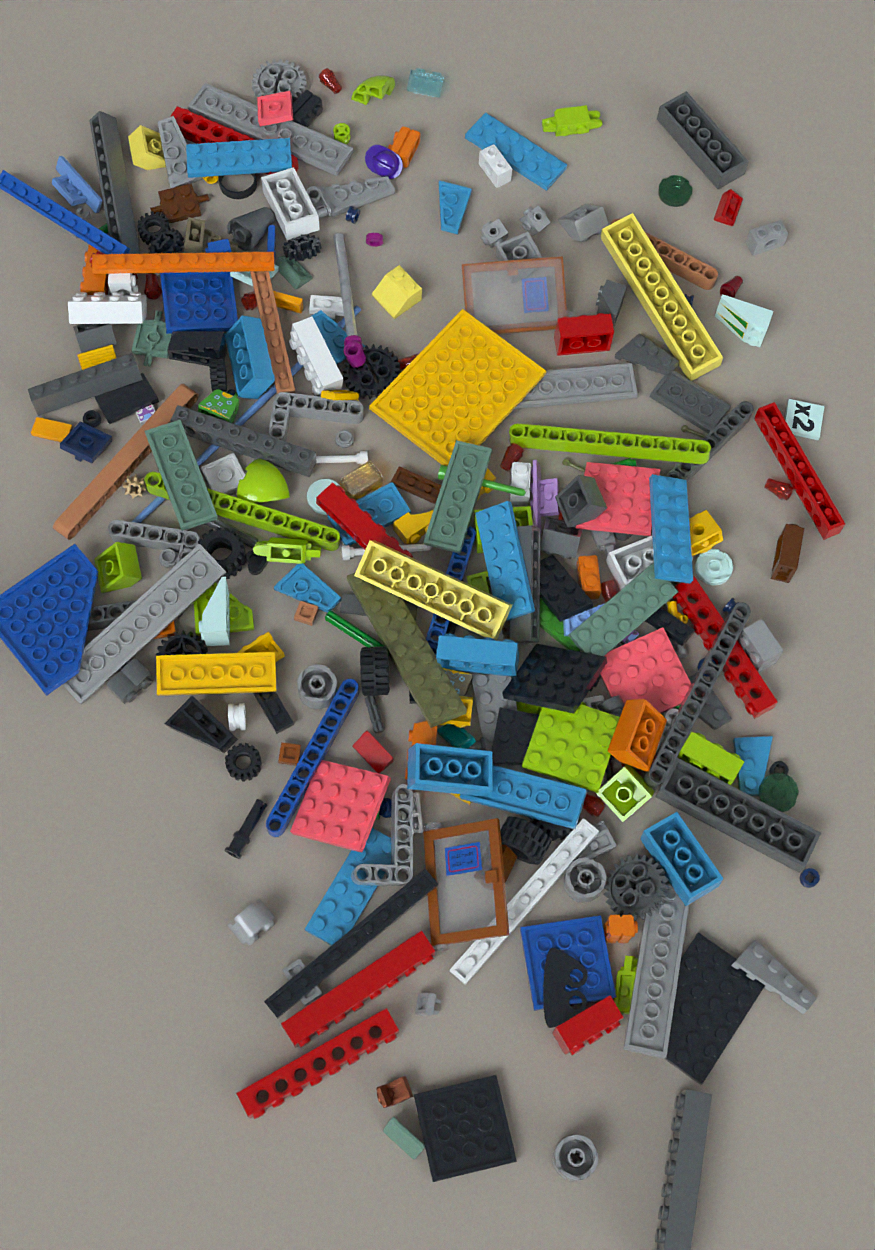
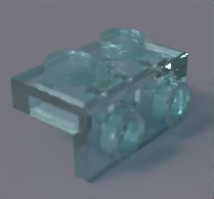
(425, 83)

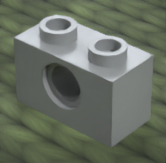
(766, 238)

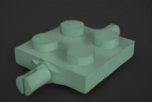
(151, 339)

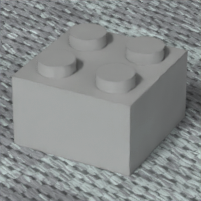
(760, 645)

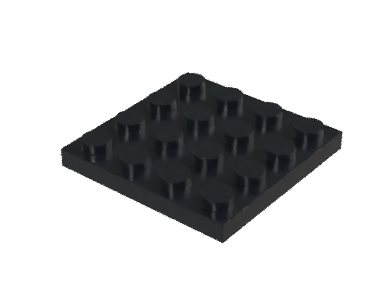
(555, 678)
(464, 1128)

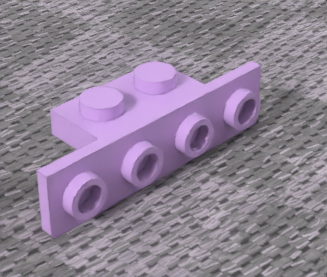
(544, 495)

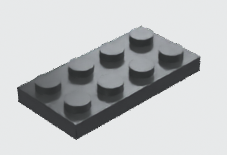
(690, 401)

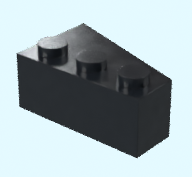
(197, 346)
(199, 724)

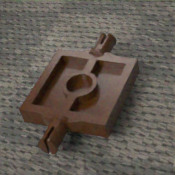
(179, 203)

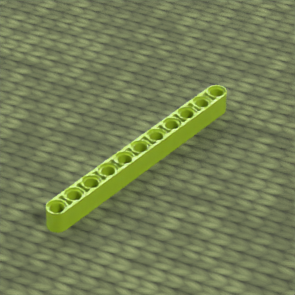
(616, 448)
(253, 510)

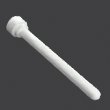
(360, 458)
(350, 552)

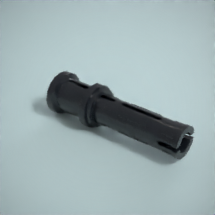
(241, 837)

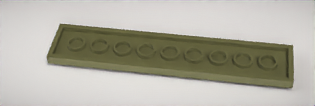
(409, 652)

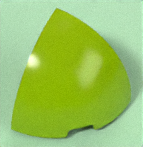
(373, 86)
(262, 483)

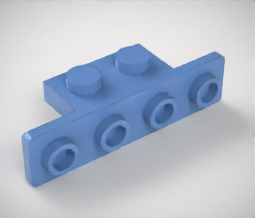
(74, 187)

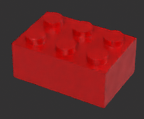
(583, 334)
(588, 1026)

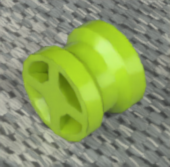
(342, 133)

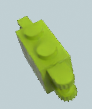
(572, 121)
(286, 550)

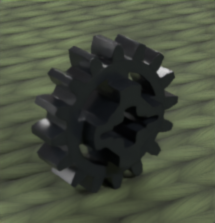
(167, 242)
(302, 247)

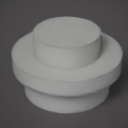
(344, 438)
(168, 558)

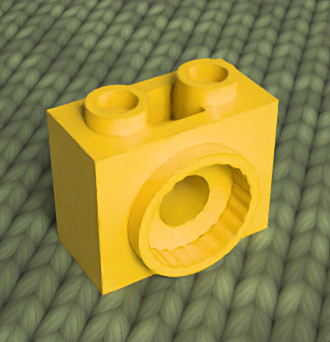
(704, 533)

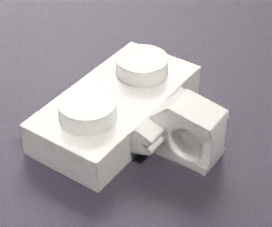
(330, 305)

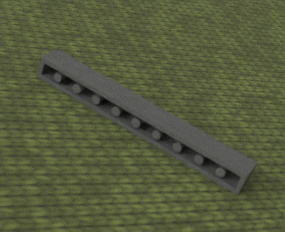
(113, 180)

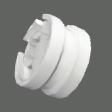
(237, 716)

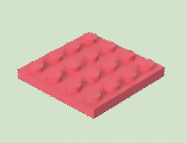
(626, 497)
(647, 671)
(340, 805)

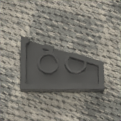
(646, 353)
(713, 711)

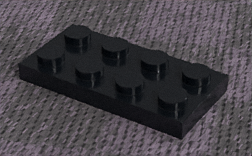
(561, 591)

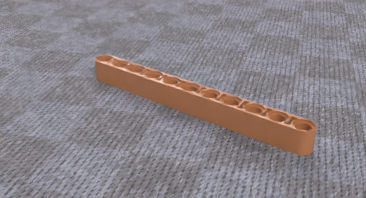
(120, 466)

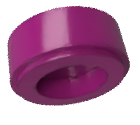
(374, 239)

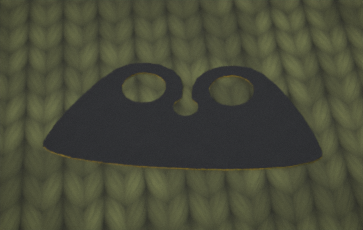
(556, 977)

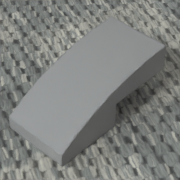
(417, 817)

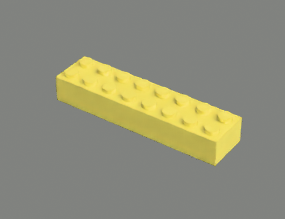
(433, 590)

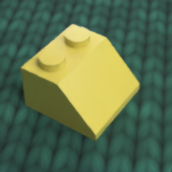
(146, 148)
(397, 292)

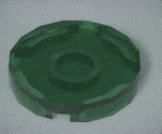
(675, 191)
(778, 791)

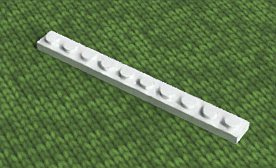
(527, 898)

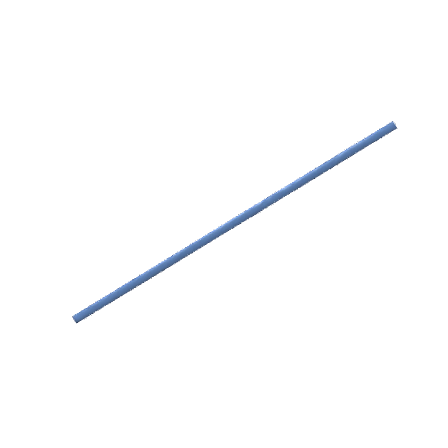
(211, 449)

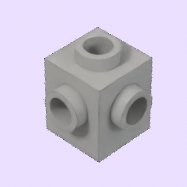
(534, 220)
(493, 228)

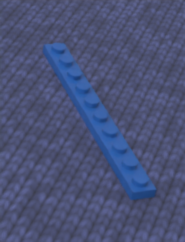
(61, 215)

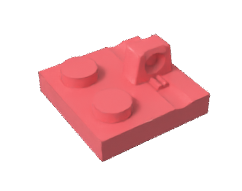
(275, 108)

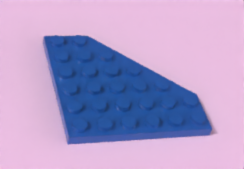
(48, 618)

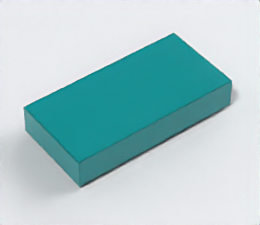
(456, 736)

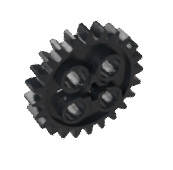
(386, 363)

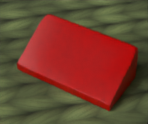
(728, 208)
(373, 752)

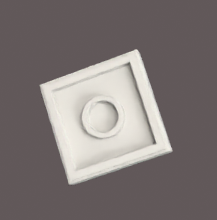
(223, 474)

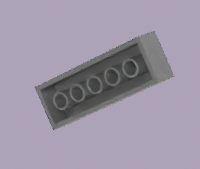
(702, 140)

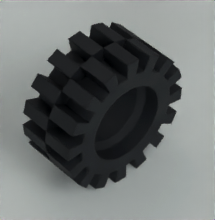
(151, 220)
(218, 374)
(238, 751)

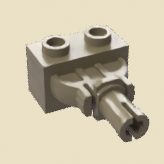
(197, 237)

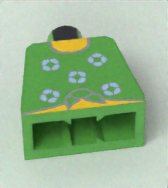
(221, 405)

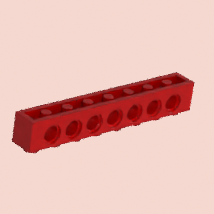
(202, 130)
(799, 471)
(745, 668)
(248, 1095)

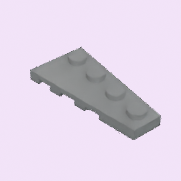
(174, 153)
(356, 194)
(765, 968)

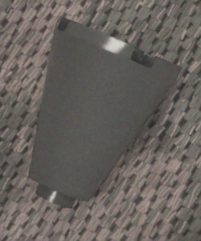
(250, 227)

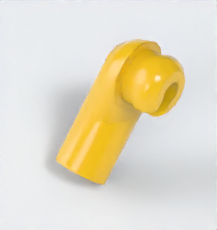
(672, 609)

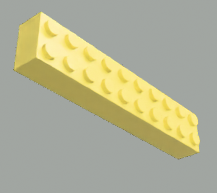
(661, 297)

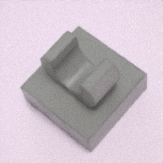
(426, 1003)

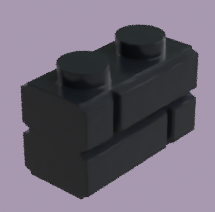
(306, 108)

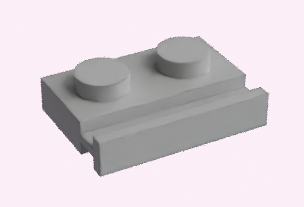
(600, 844)

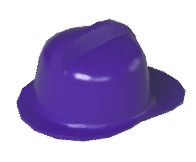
(383, 161)

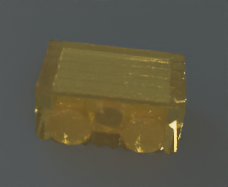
(362, 481)

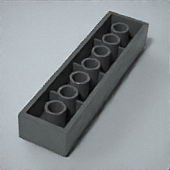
(739, 815)
(683, 1171)

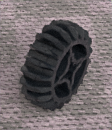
(181, 641)

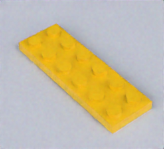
(215, 673)

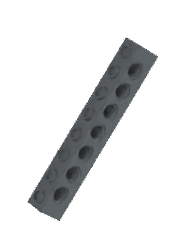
(246, 441)

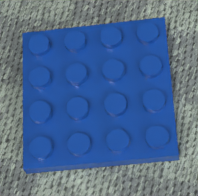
(198, 301)
(579, 939)

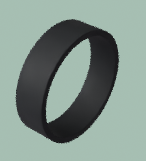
(241, 194)

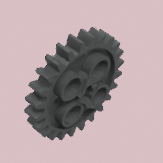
(628, 872)

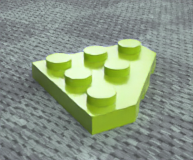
(240, 615)

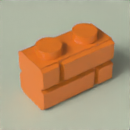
(405, 144)
(589, 576)
(620, 928)

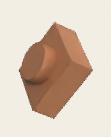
(306, 613)

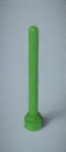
(489, 484)

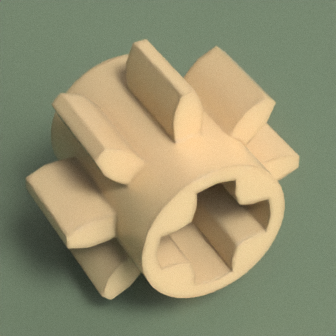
(135, 481)

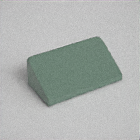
(293, 272)
(403, 1138)

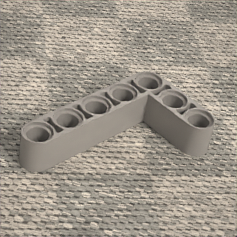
(309, 411)
(147, 531)
(396, 845)

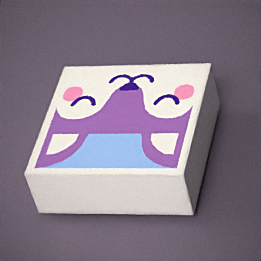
(145, 413)

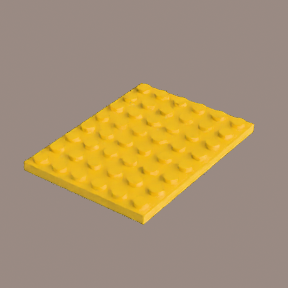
(457, 388)

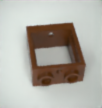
(787, 553)

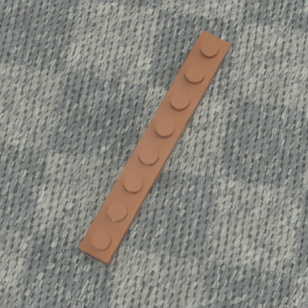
(272, 331)

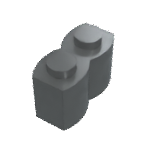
(130, 681)

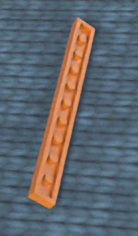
(182, 262)

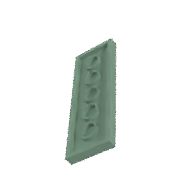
(181, 475)
(458, 497)
(622, 613)

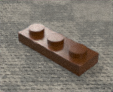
(416, 485)

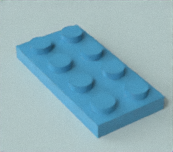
(383, 505)

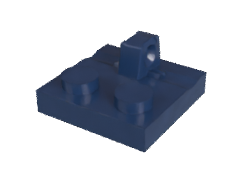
(85, 442)

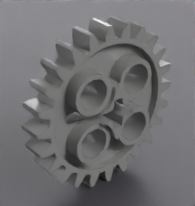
(268, 79)

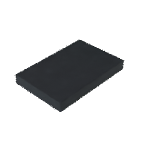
(126, 400)

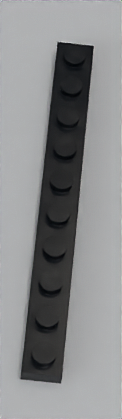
(350, 943)

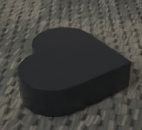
(255, 563)

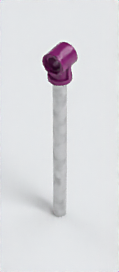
(352, 343)

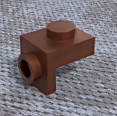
(394, 1092)

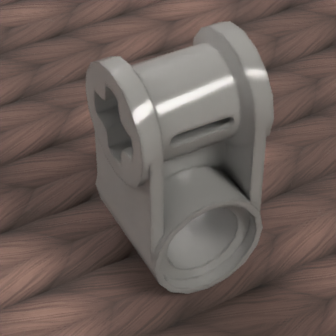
(319, 203)

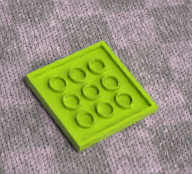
(572, 745)

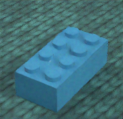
(249, 357)
(478, 655)
(449, 770)
(682, 858)

